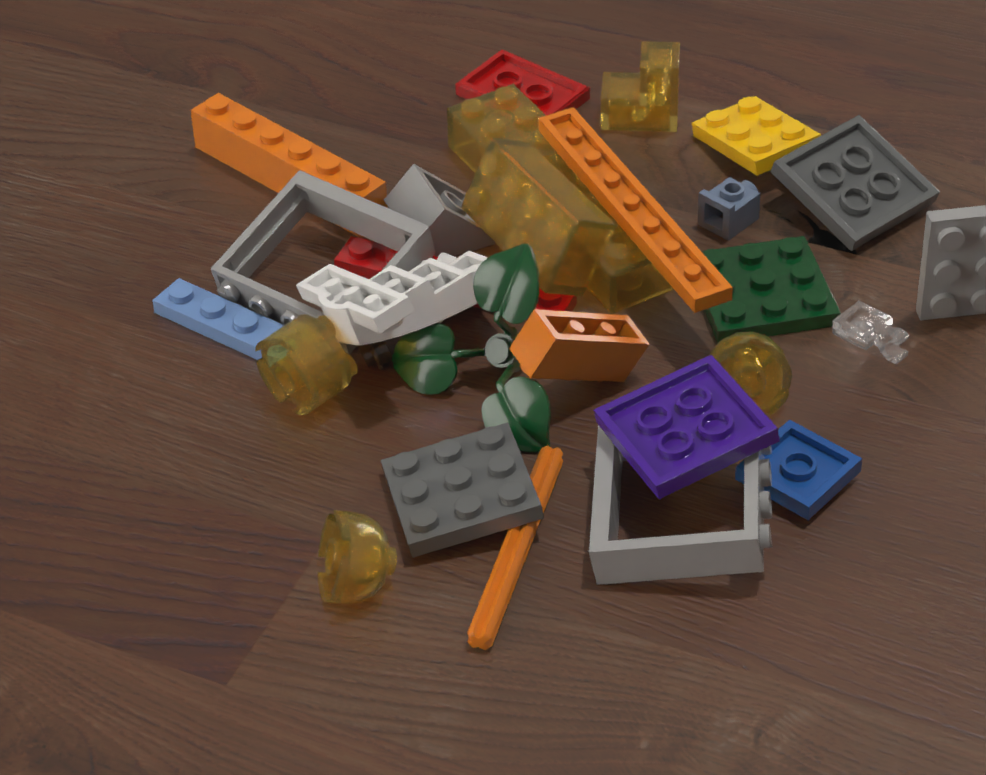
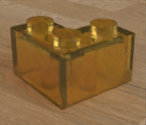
(645, 98)

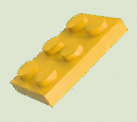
(752, 133)

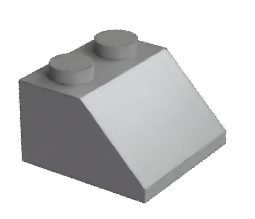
(438, 206)

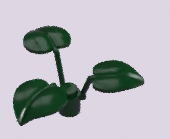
(426, 361)

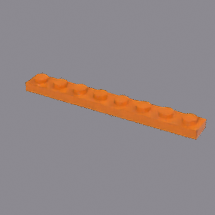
(636, 210)

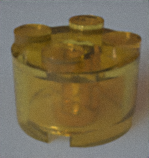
(305, 363)

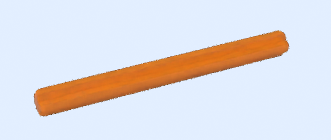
(512, 556)

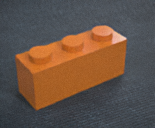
(578, 346)

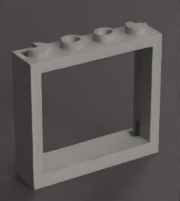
(312, 195)
(678, 554)

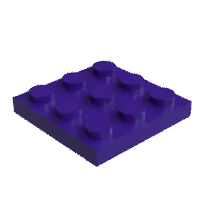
(686, 426)

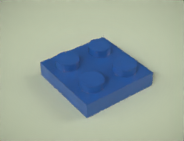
(806, 469)

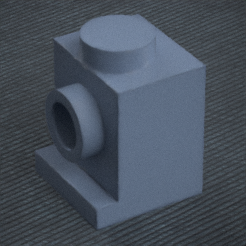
(735, 201)

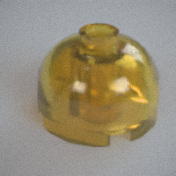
(757, 367)
(355, 558)

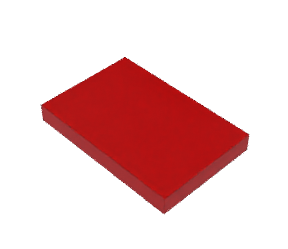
(540, 85)

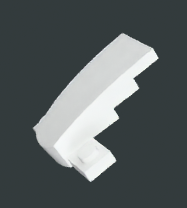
(392, 300)

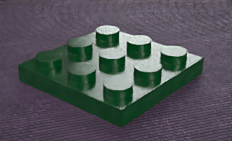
(774, 289)

